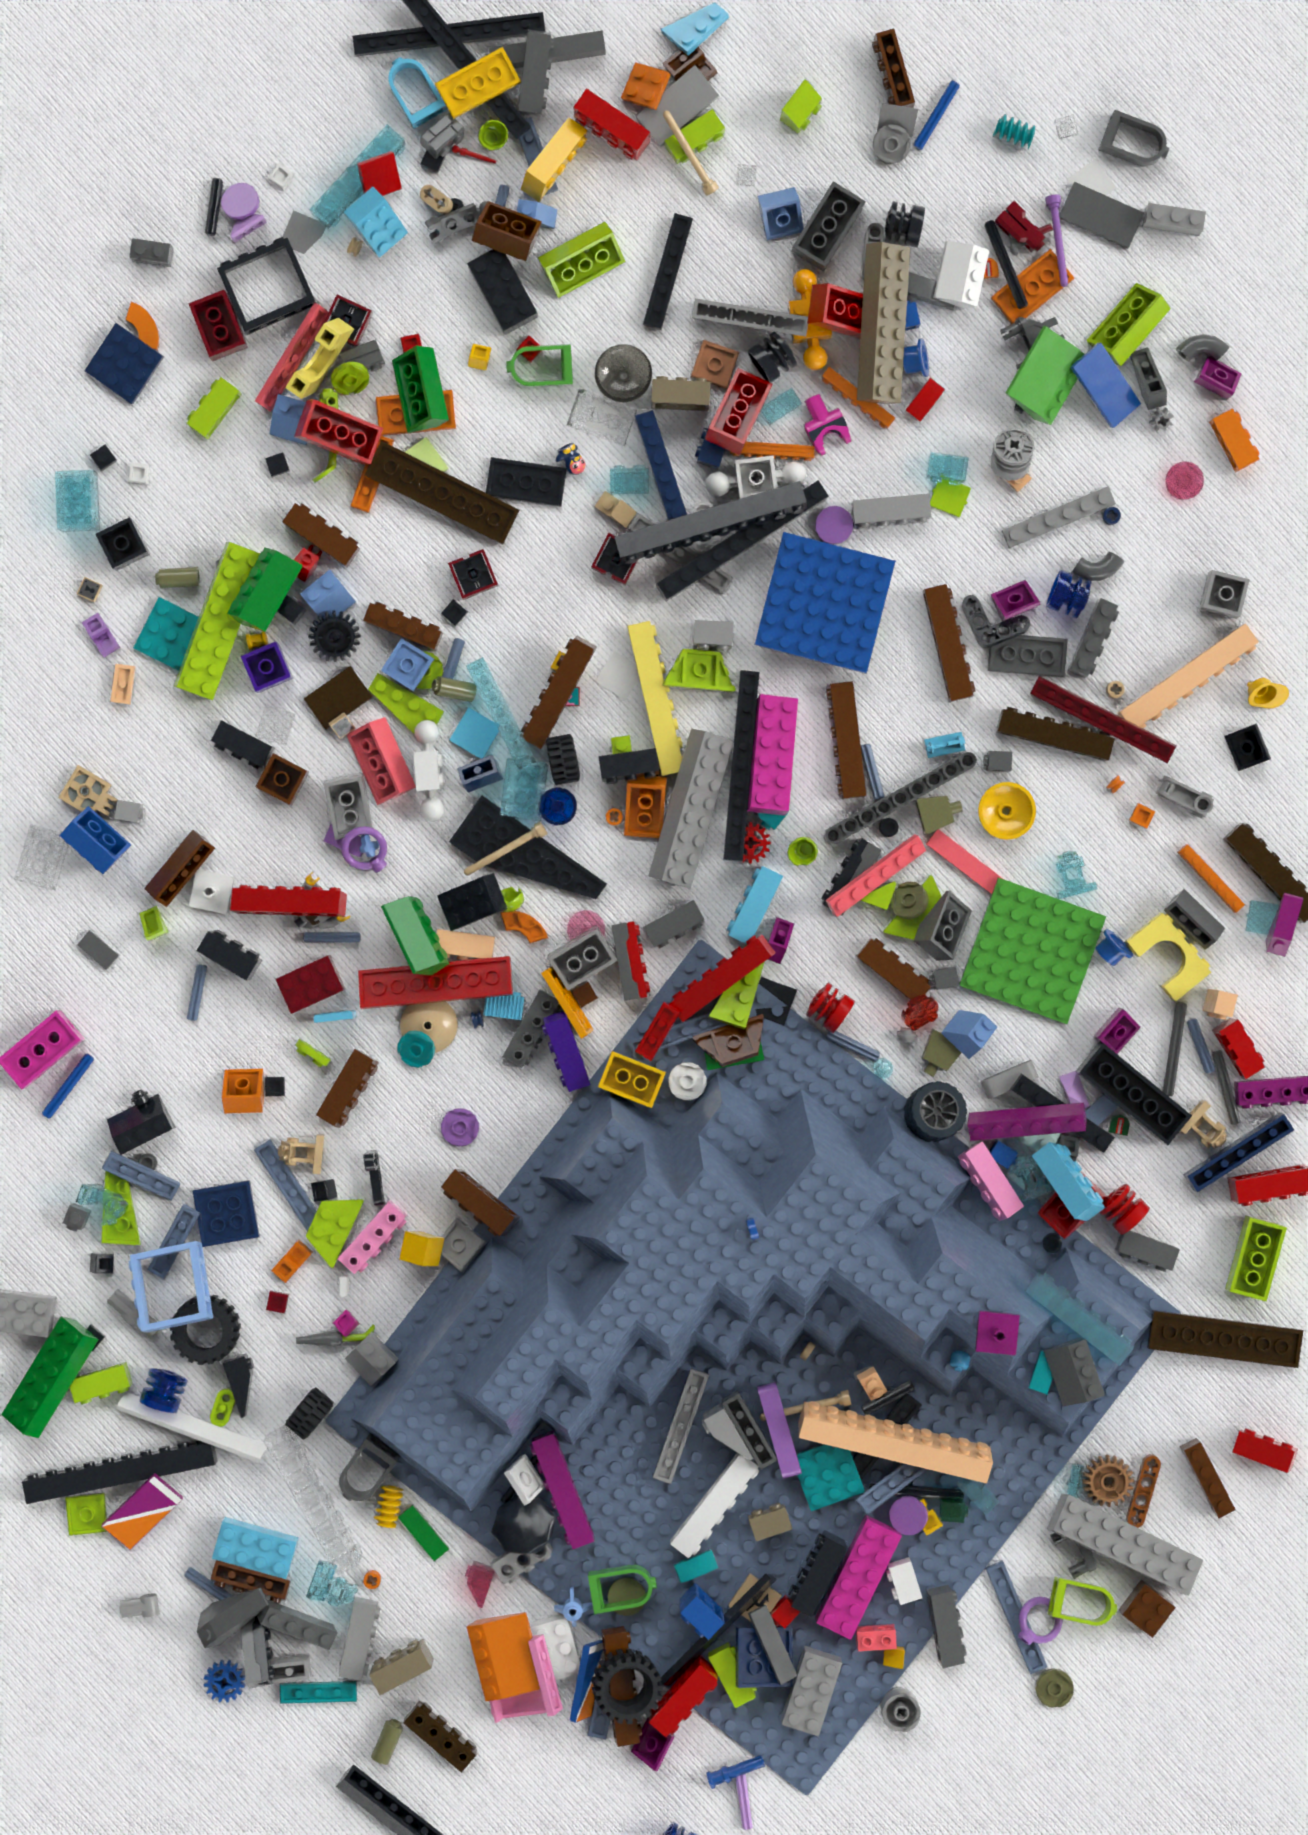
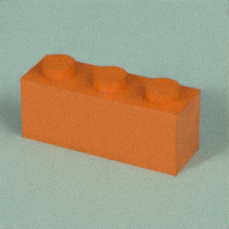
(1234, 440)

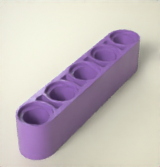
(779, 1430)

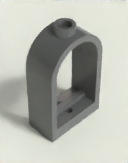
(1111, 131)
(379, 1449)

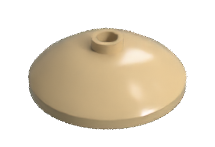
(440, 1016)

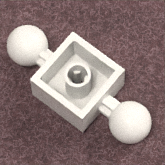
(719, 483)
(427, 771)

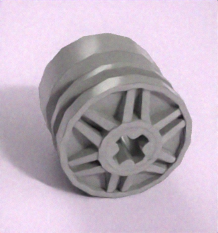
(1012, 454)

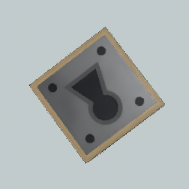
(89, 589)
(342, 725)

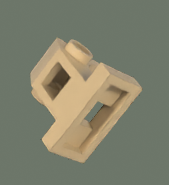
(1215, 1136)
(287, 1152)

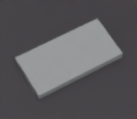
(683, 100)

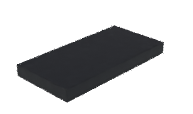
(526, 481)

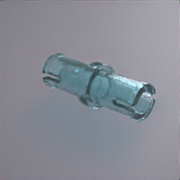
(1074, 1482)

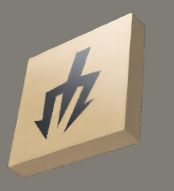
(769, 1597)

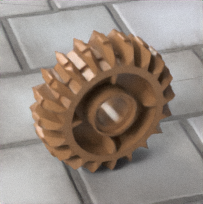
(1104, 1469)

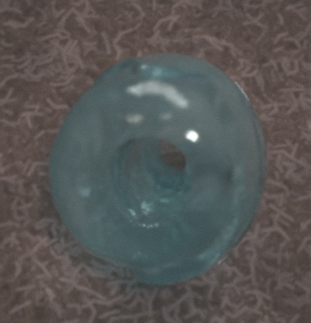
(883, 1073)

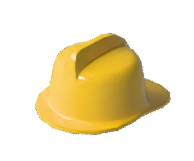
(1266, 693)

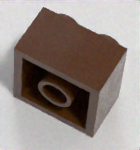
(282, 779)
(1147, 1608)

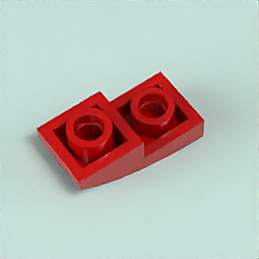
(925, 399)

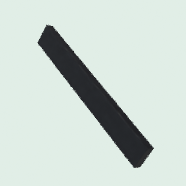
(729, 1618)

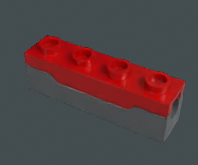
(629, 960)

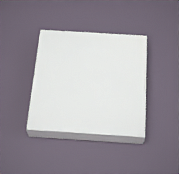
(524, 1479)

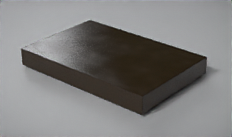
(338, 696)

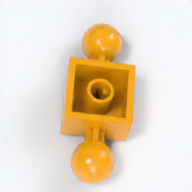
(814, 356)

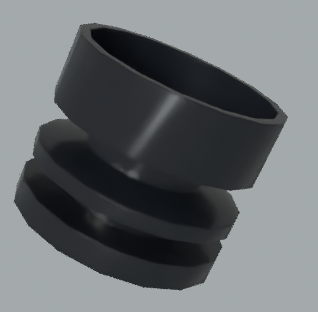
(904, 224)
(773, 356)

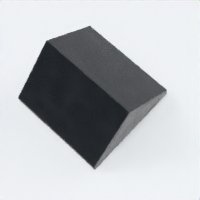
(1247, 747)

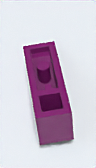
(1283, 925)

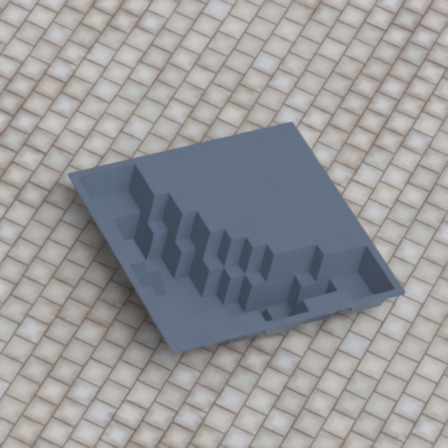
(646, 1268)

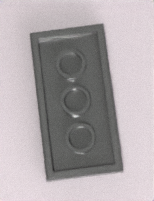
(1101, 215)
(1029, 656)

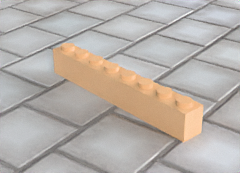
(1189, 676)

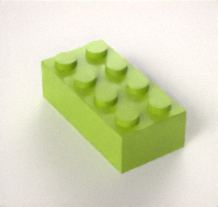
(1255, 1258)

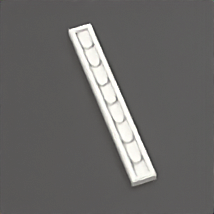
(194, 1428)

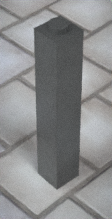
(564, 49)

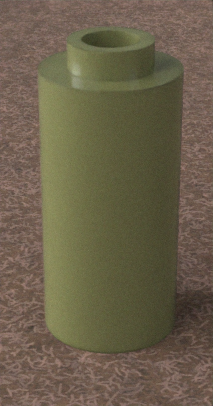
(178, 577)
(454, 689)
(387, 1741)

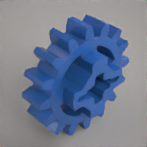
(232, 1682)

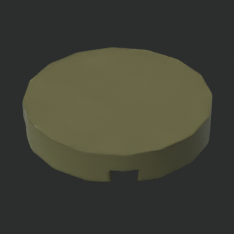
(909, 900)
(626, 1589)
(1054, 1688)

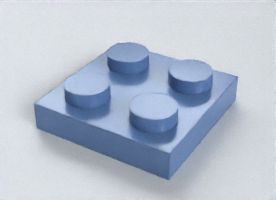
(407, 664)

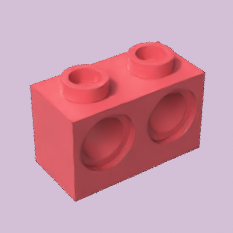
(876, 1637)

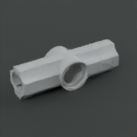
(127, 1309)

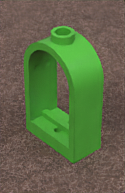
(566, 365)
(596, 1590)

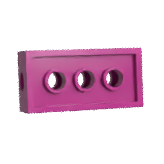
(28, 1047)

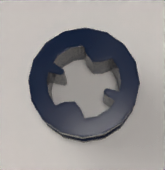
(1108, 520)
(477, 1019)

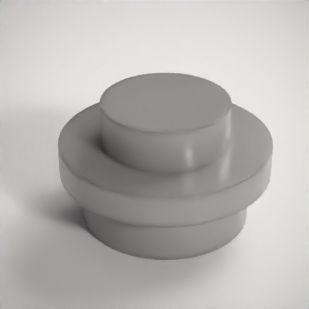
(906, 1035)

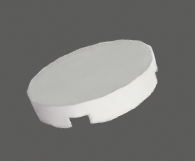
(687, 1081)

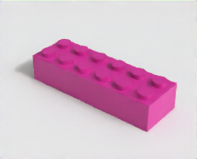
(772, 755)
(858, 1577)

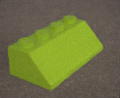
(581, 259)
(1130, 323)

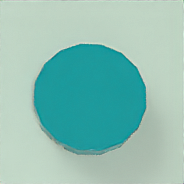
(416, 1049)

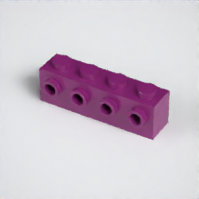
(1271, 1091)

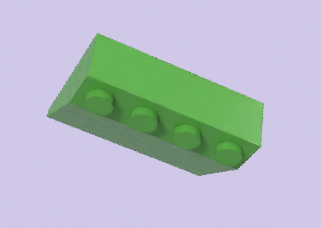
(1045, 376)

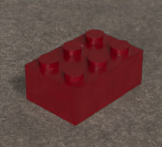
(218, 325)
(310, 984)

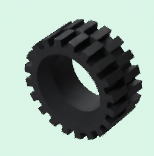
(230, 1334)
(640, 1703)

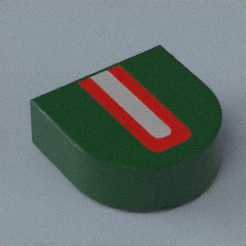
(1119, 1125)

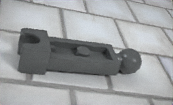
(454, 221)

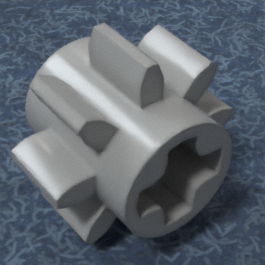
(1156, 418)

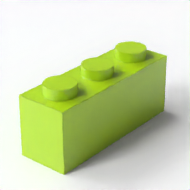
(698, 135)
(213, 407)
(101, 1383)
(724, 1663)

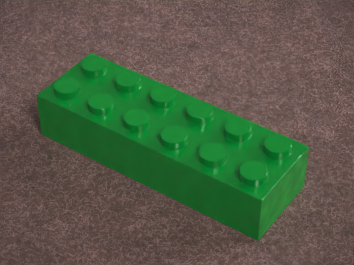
(49, 1377)

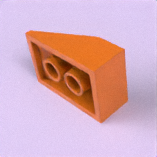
(645, 807)

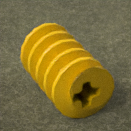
(389, 1506)

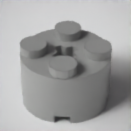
(896, 1719)

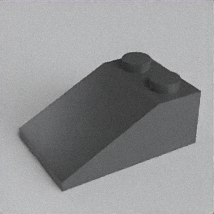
(943, 927)

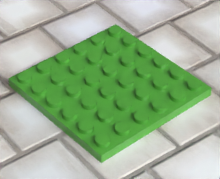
(1032, 950)

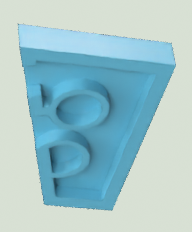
(695, 28)

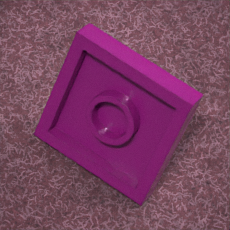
(997, 1332)

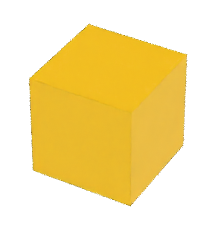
(421, 1248)

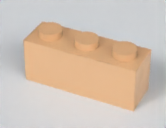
(466, 944)
(1219, 1004)

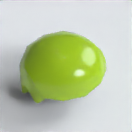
(493, 135)
(802, 851)
(512, 899)

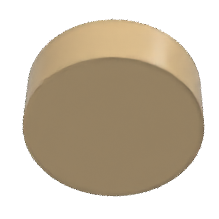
(807, 1351)

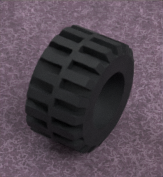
(563, 759)
(309, 1413)

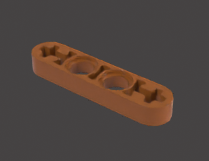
(1145, 1491)

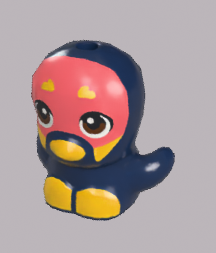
(573, 461)

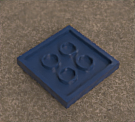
(124, 363)
(226, 1213)
(751, 1661)

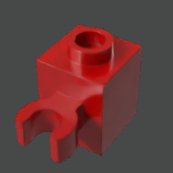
(309, 561)

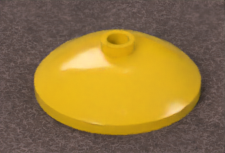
(1020, 806)

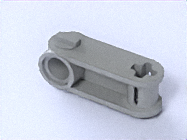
(1185, 796)

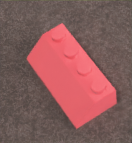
(381, 760)

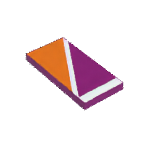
(142, 1511)

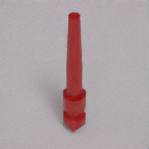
(464, 152)

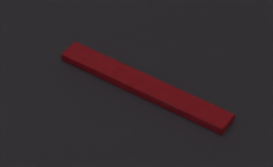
(1103, 719)

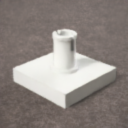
(211, 891)

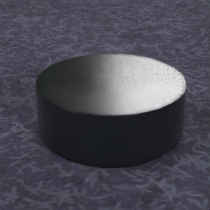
(888, 827)
(1052, 1242)

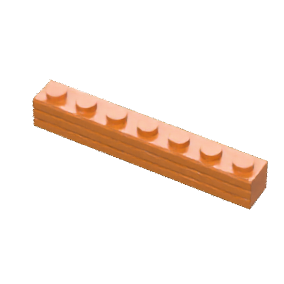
(849, 391)
(777, 450)
(1211, 878)

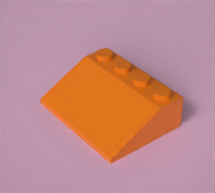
(503, 1655)

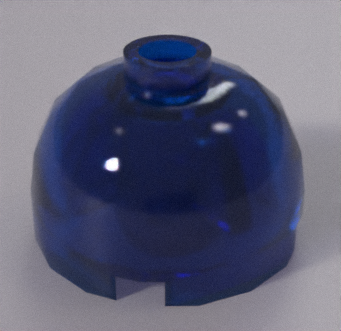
(558, 806)

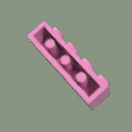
(990, 1181)
(370, 1239)

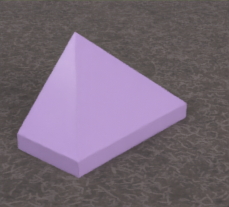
(246, 226)
(1073, 1089)

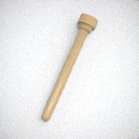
(709, 185)
(537, 831)
(841, 1399)

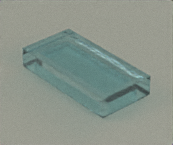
(781, 406)

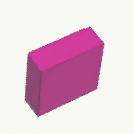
(346, 1323)

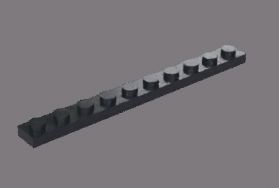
(466, 31)
(461, 58)
(741, 766)

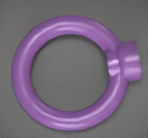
(376, 863)
(1026, 1633)

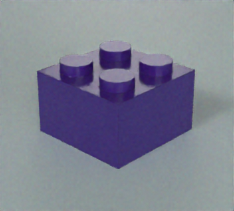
(267, 667)

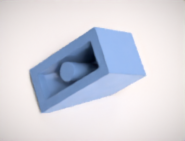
(538, 211)

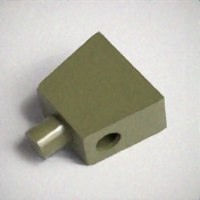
(936, 812)
(939, 1053)

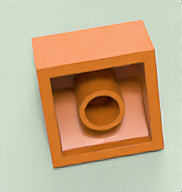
(243, 1091)

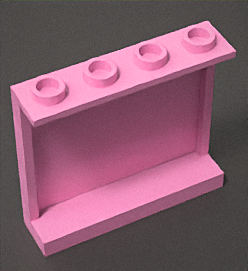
(536, 1702)

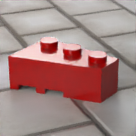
(1239, 1048)
(1265, 1450)

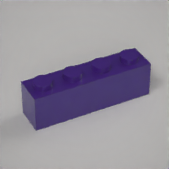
(566, 1050)

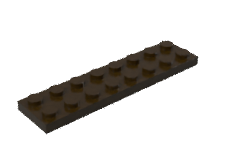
(442, 492)
(1225, 1339)

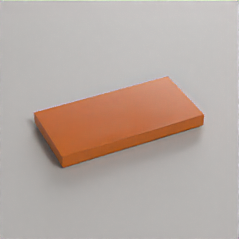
(1039, 284)
(392, 418)

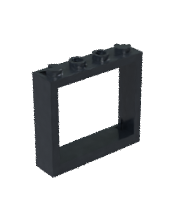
(278, 314)

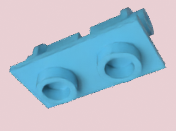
(945, 744)

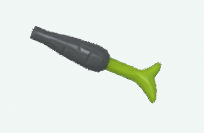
(332, 1338)

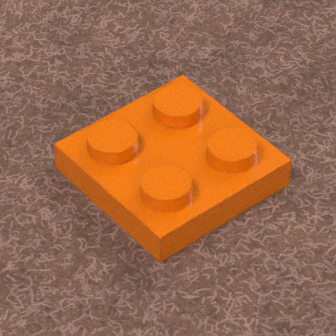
(645, 86)

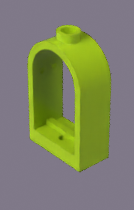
(1057, 1598)

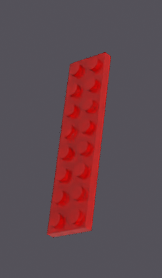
(454, 982)

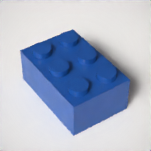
(95, 840)
(701, 1611)

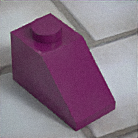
(780, 938)

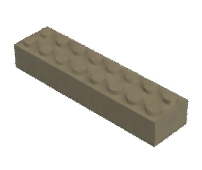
(883, 323)

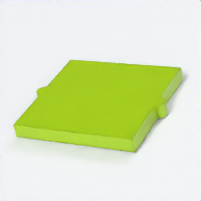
(950, 497)

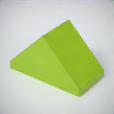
(880, 897)
(153, 923)

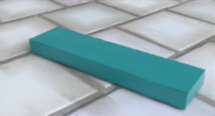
(318, 1692)

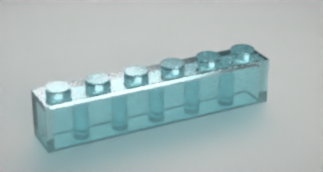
(348, 185)
(501, 713)
(1079, 1319)

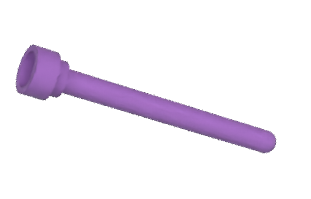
(1053, 203)

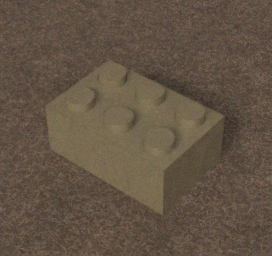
(680, 394)
(401, 1666)

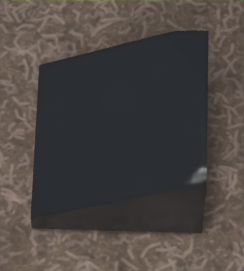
(324, 1190)
(101, 1263)

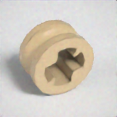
(354, 246)
(1119, 685)

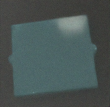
(1260, 916)

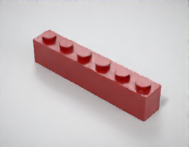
(288, 901)
(723, 977)

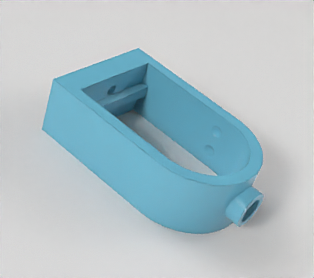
(427, 112)

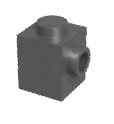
(76, 1217)

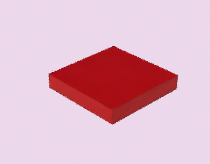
(380, 173)

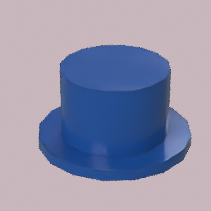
(916, 359)
(1113, 948)

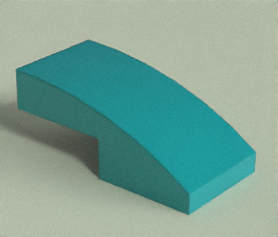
(695, 1566)

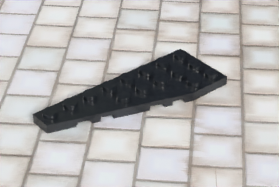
(537, 859)

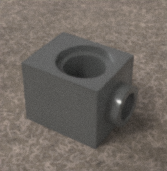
(998, 761)
(944, 978)

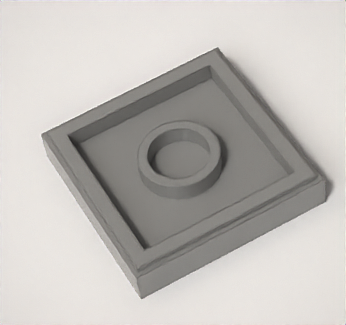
(460, 1244)

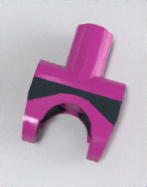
(824, 423)

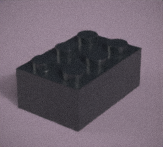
(472, 902)
(230, 954)

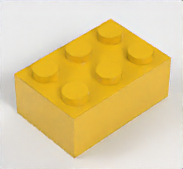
(631, 1079)

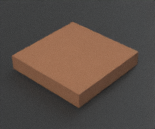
(715, 364)

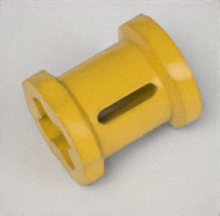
(256, 640)

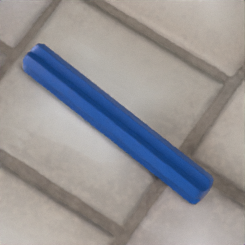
(936, 115)
(67, 1086)

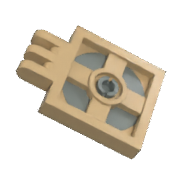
(87, 790)

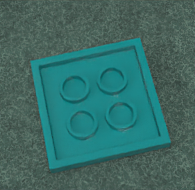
(167, 633)
(828, 1475)

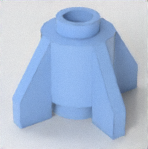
(573, 1603)

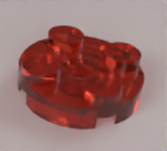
(928, 1012)

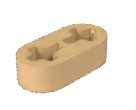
(438, 195)

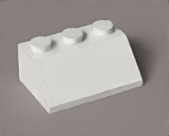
(961, 274)

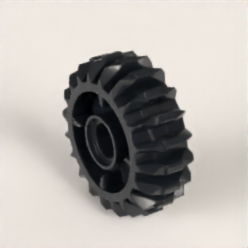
(334, 647)

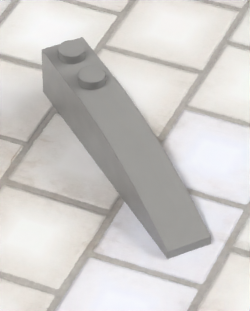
(750, 317)

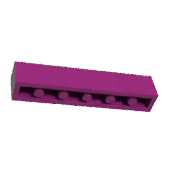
(1027, 1121)
(563, 1490)

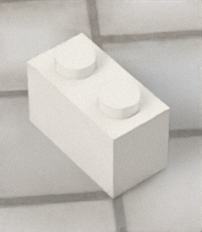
(904, 1581)

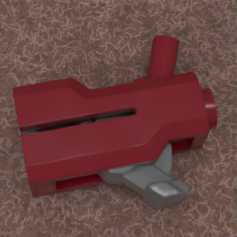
(1020, 229)

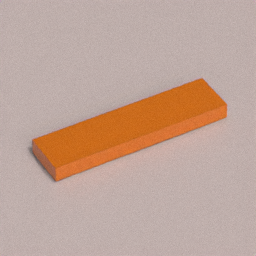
(367, 487)

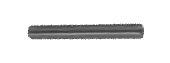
(1174, 1048)

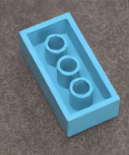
(755, 904)
(1068, 1181)
(255, 1547)

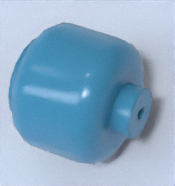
(960, 1360)

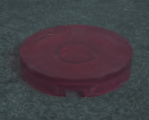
(1184, 480)
(585, 920)

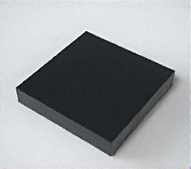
(783, 993)

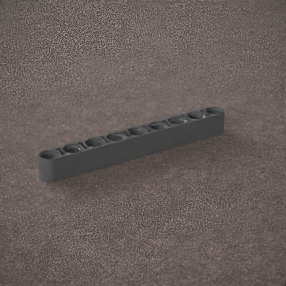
(907, 791)

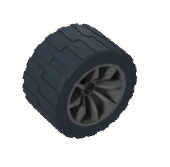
(935, 1111)

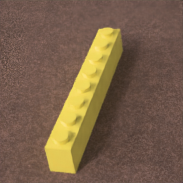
(655, 697)

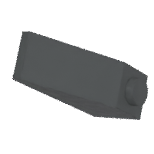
(1149, 379)

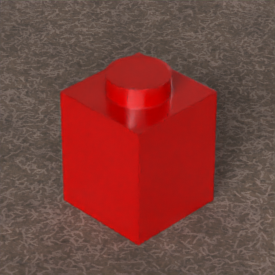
(783, 1613)

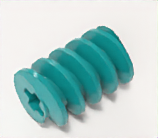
(1015, 131)

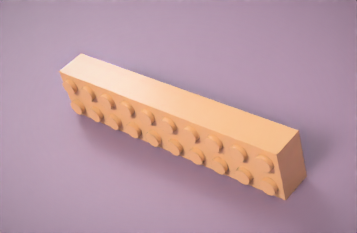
(895, 1441)

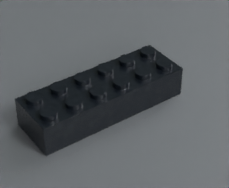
(1133, 1093)

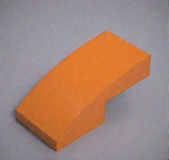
(292, 1261)

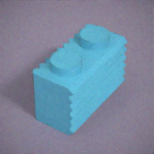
(505, 1006)

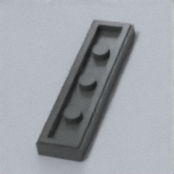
(772, 1644)

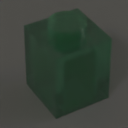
(953, 1510)

